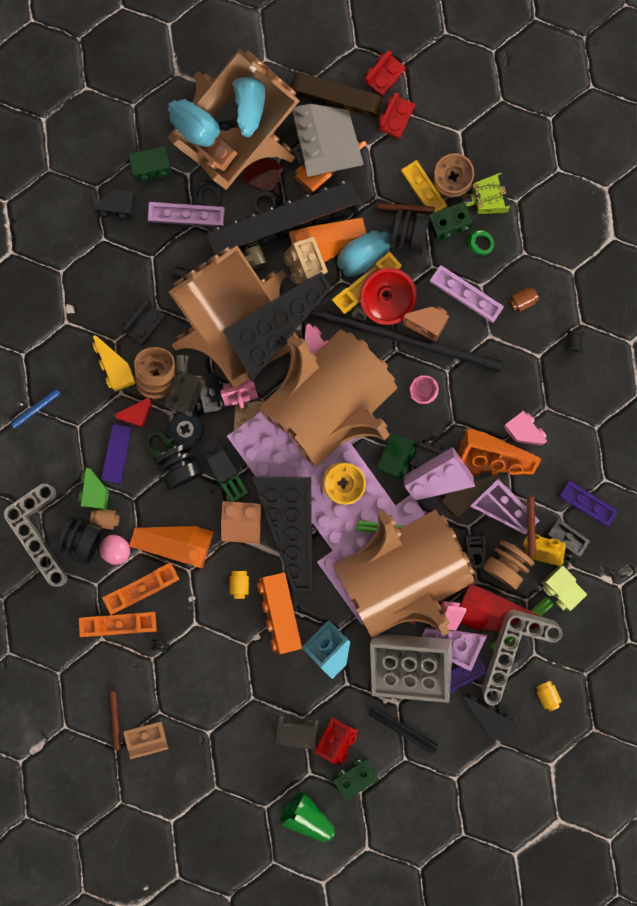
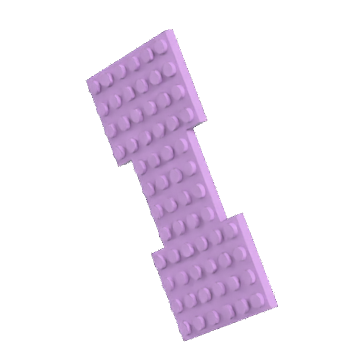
(274, 454)

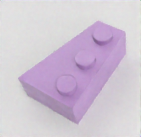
(439, 476)
(503, 506)

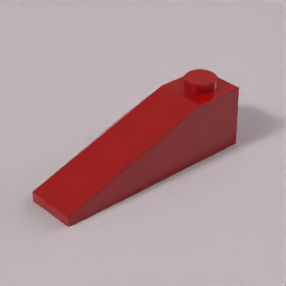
(488, 610)

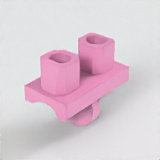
(239, 394)

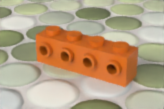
(280, 613)

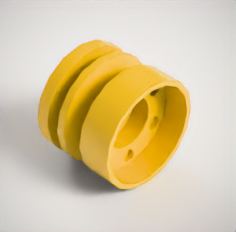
(351, 490)

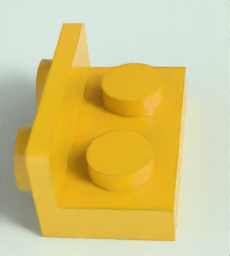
(547, 550)

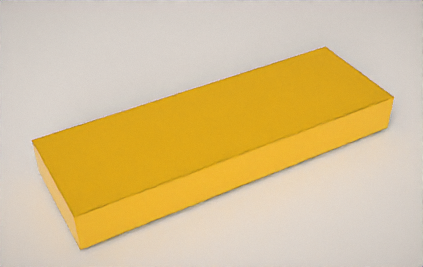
(423, 186)

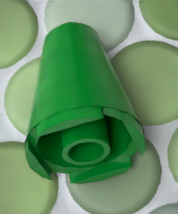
(306, 819)

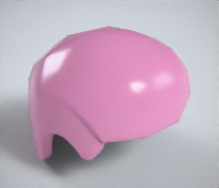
(424, 389)
(114, 549)

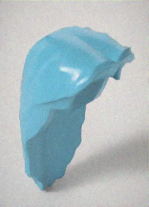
(250, 102)
(193, 122)
(363, 253)

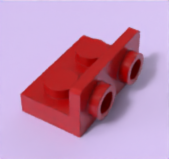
(384, 74)
(396, 116)
(336, 742)

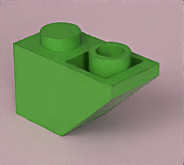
(94, 491)

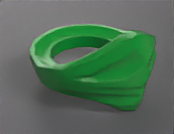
(474, 247)

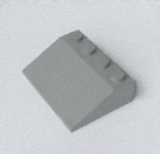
(326, 139)
(411, 667)

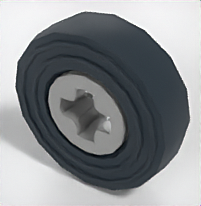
(182, 420)

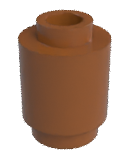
(523, 299)

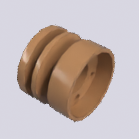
(459, 167)
(154, 372)
(508, 564)

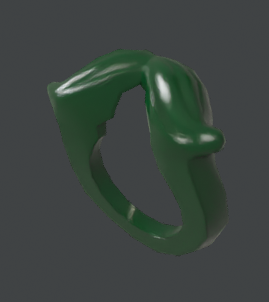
(166, 440)

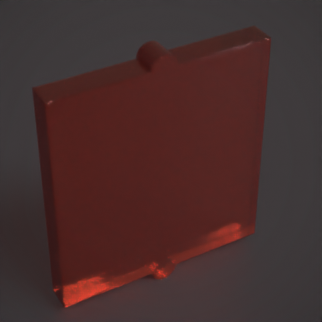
(263, 174)

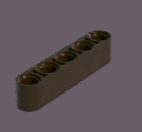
(336, 94)

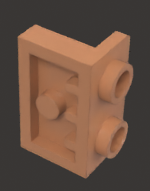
(218, 154)

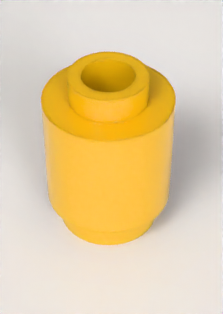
(238, 584)
(548, 696)

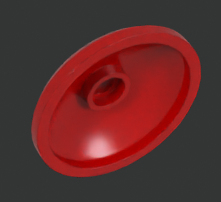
(396, 304)

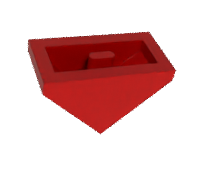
(137, 413)

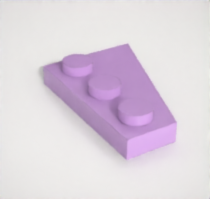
(465, 645)

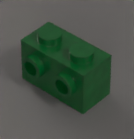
(150, 163)
(450, 221)
(397, 456)
(355, 778)

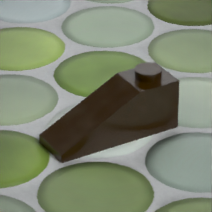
(460, 500)

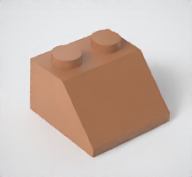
(427, 322)
(241, 522)

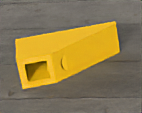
(117, 369)

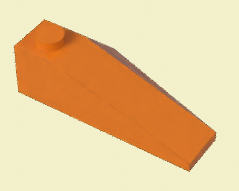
(491, 455)

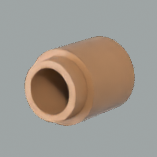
(104, 518)

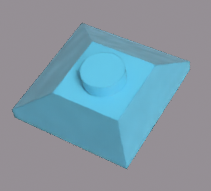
(328, 649)

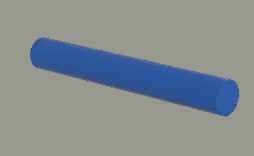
(35, 408)

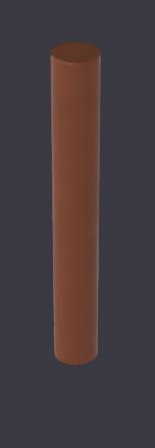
(413, 208)
(531, 526)
(115, 720)

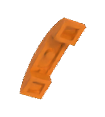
(141, 588)
(117, 624)

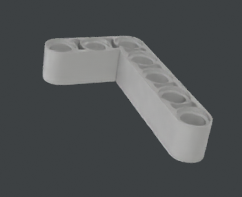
(33, 535)
(510, 649)

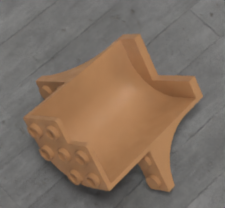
(214, 93)
(219, 298)
(330, 395)
(405, 573)

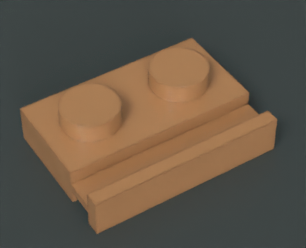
(146, 740)

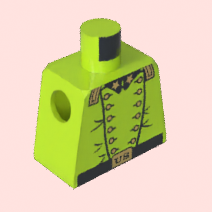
(488, 196)

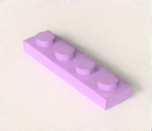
(186, 214)
(466, 294)

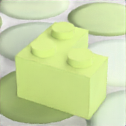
(563, 588)

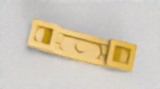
(350, 296)

